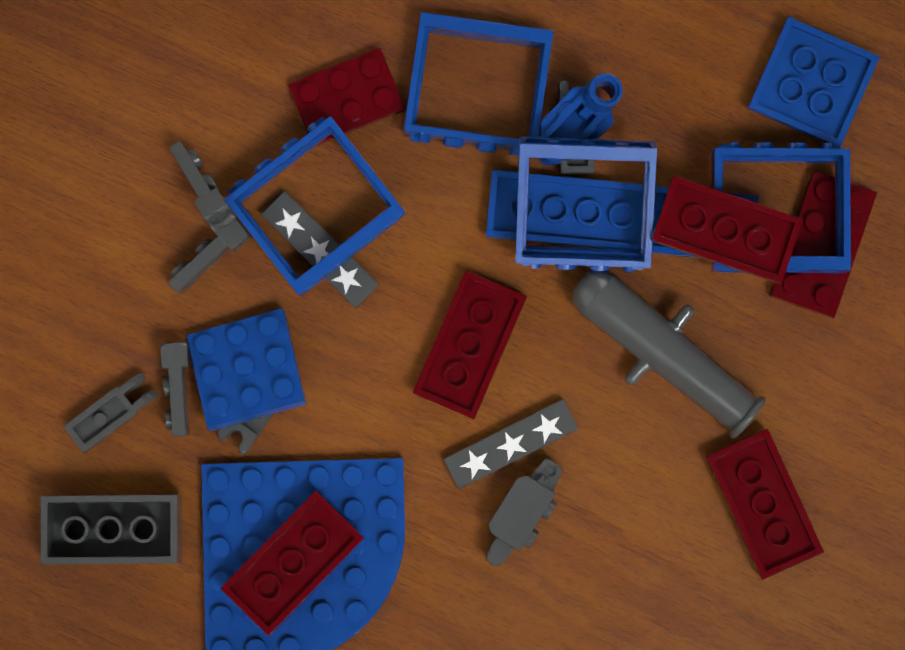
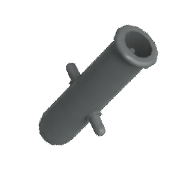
(664, 349)

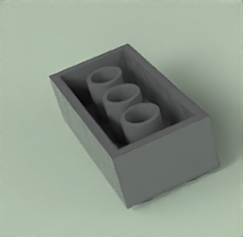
(111, 529)

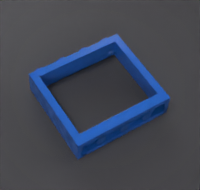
(480, 31)
(590, 149)
(798, 153)
(270, 169)

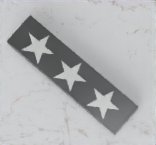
(315, 245)
(511, 444)

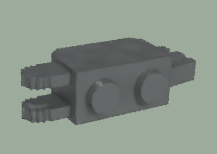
(521, 510)

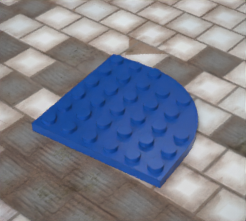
(253, 500)

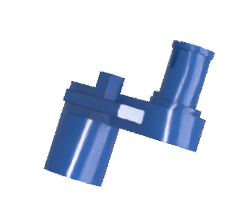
(582, 113)

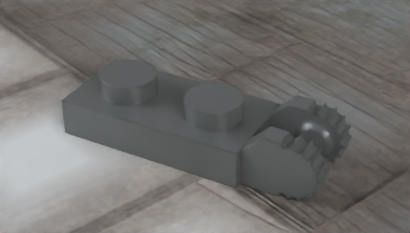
(107, 414)

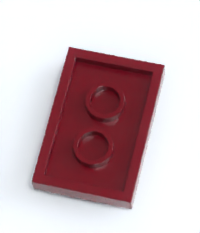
(350, 93)

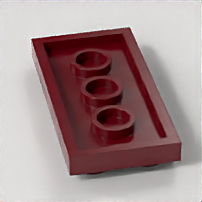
(727, 230)
(816, 237)
(469, 345)
(764, 504)
(292, 563)

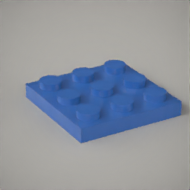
(813, 82)
(246, 369)

